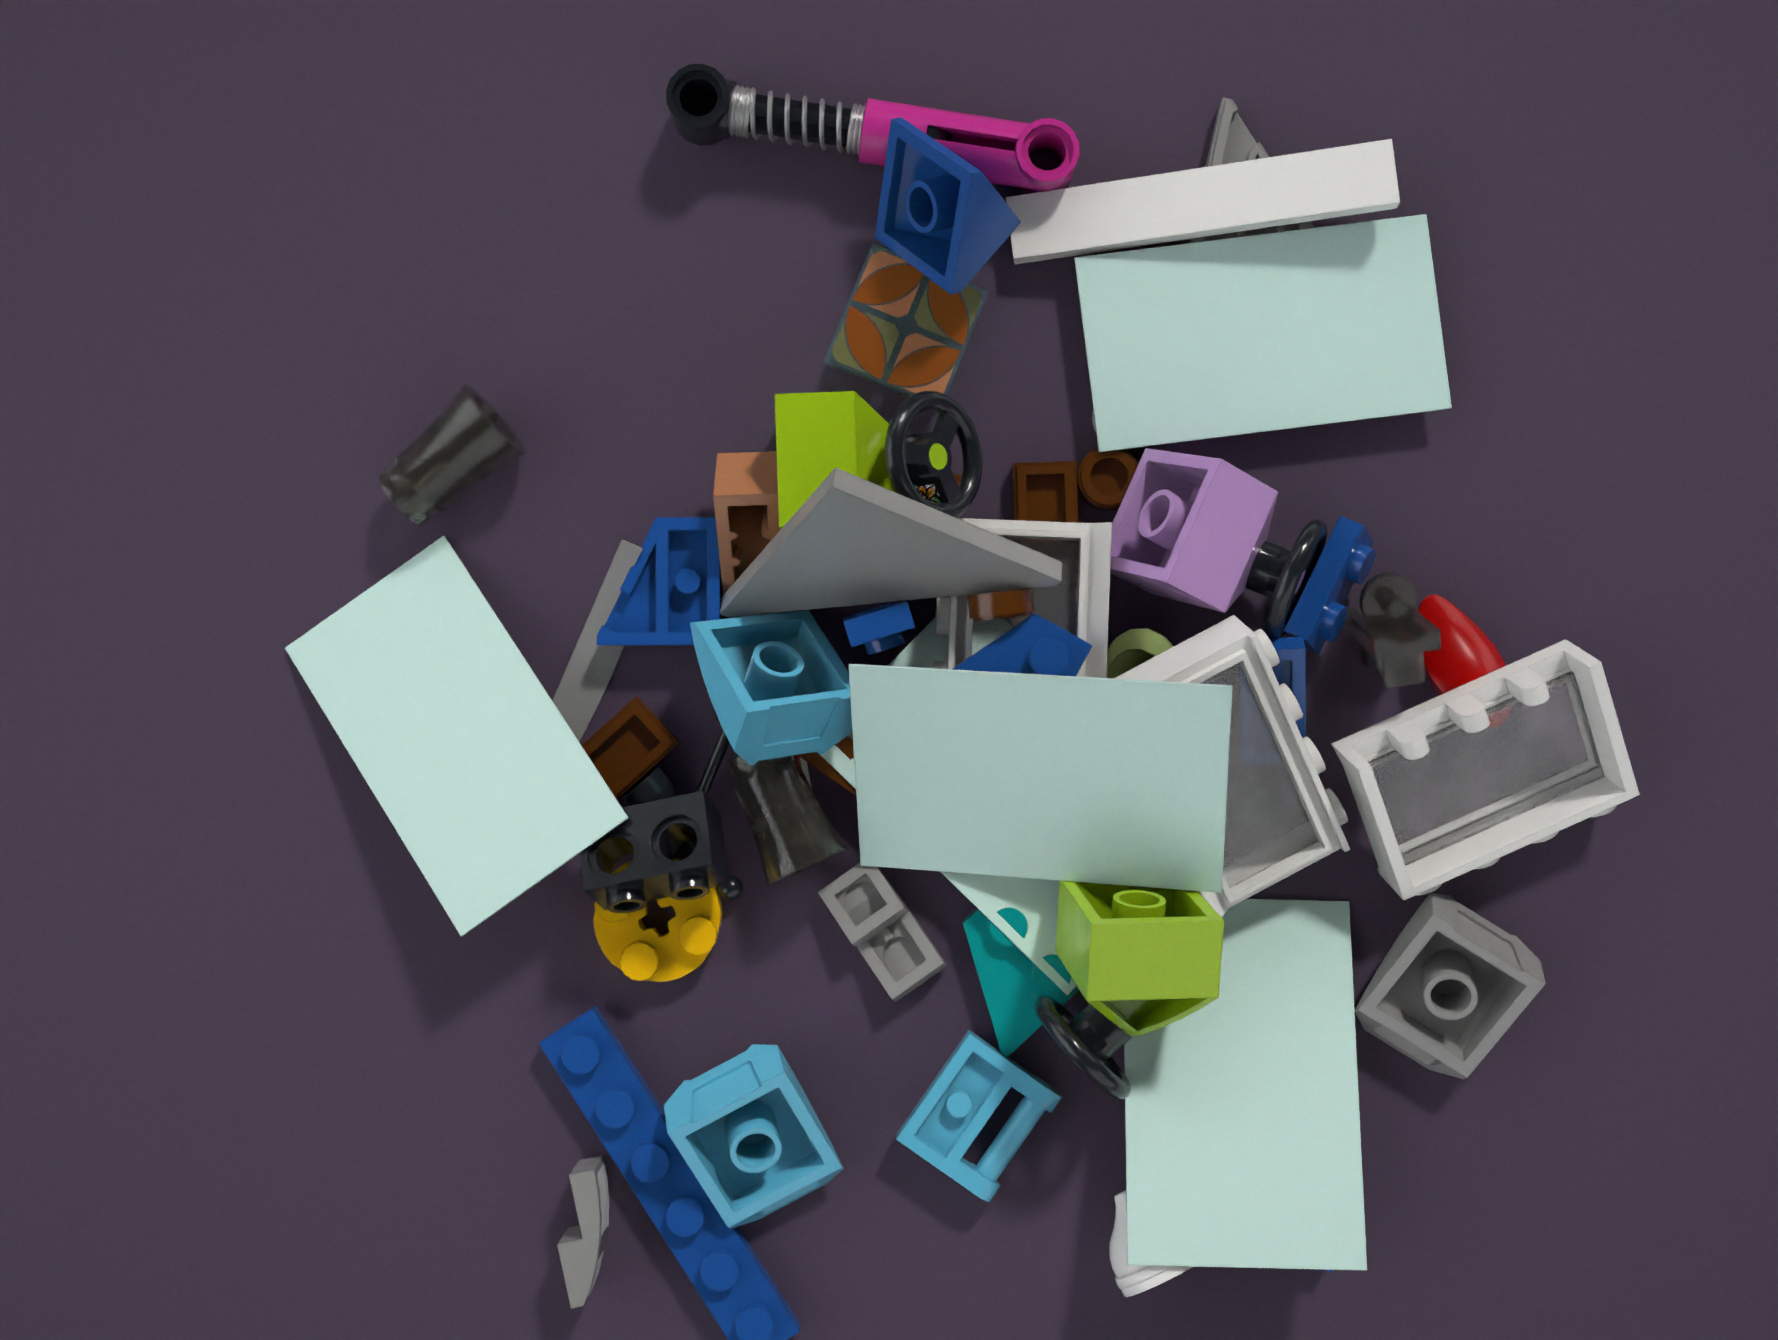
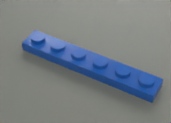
(637, 1139)

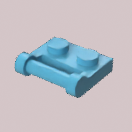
(961, 1104)

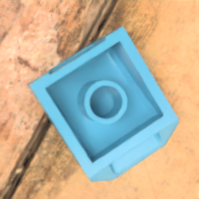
(774, 684)
(751, 1135)

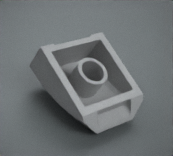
(1449, 987)

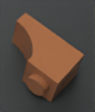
(744, 509)

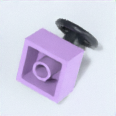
(1201, 534)

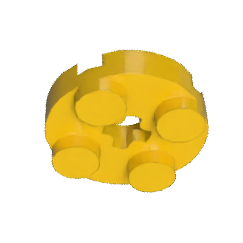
(657, 957)

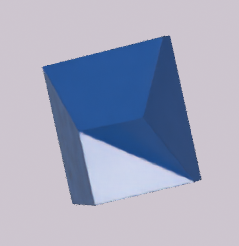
(938, 209)

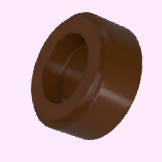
(1105, 478)
(1001, 604)

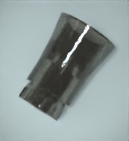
(450, 457)
(784, 817)

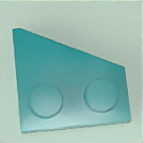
(1010, 977)

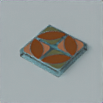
(904, 327)

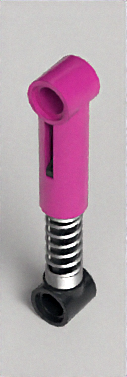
(988, 143)

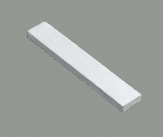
(1205, 201)

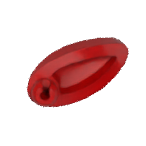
(1464, 647)

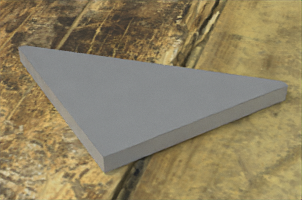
(879, 547)

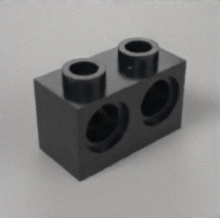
(654, 836)

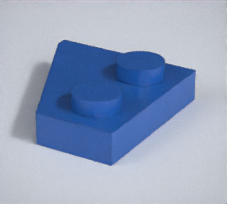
(668, 586)

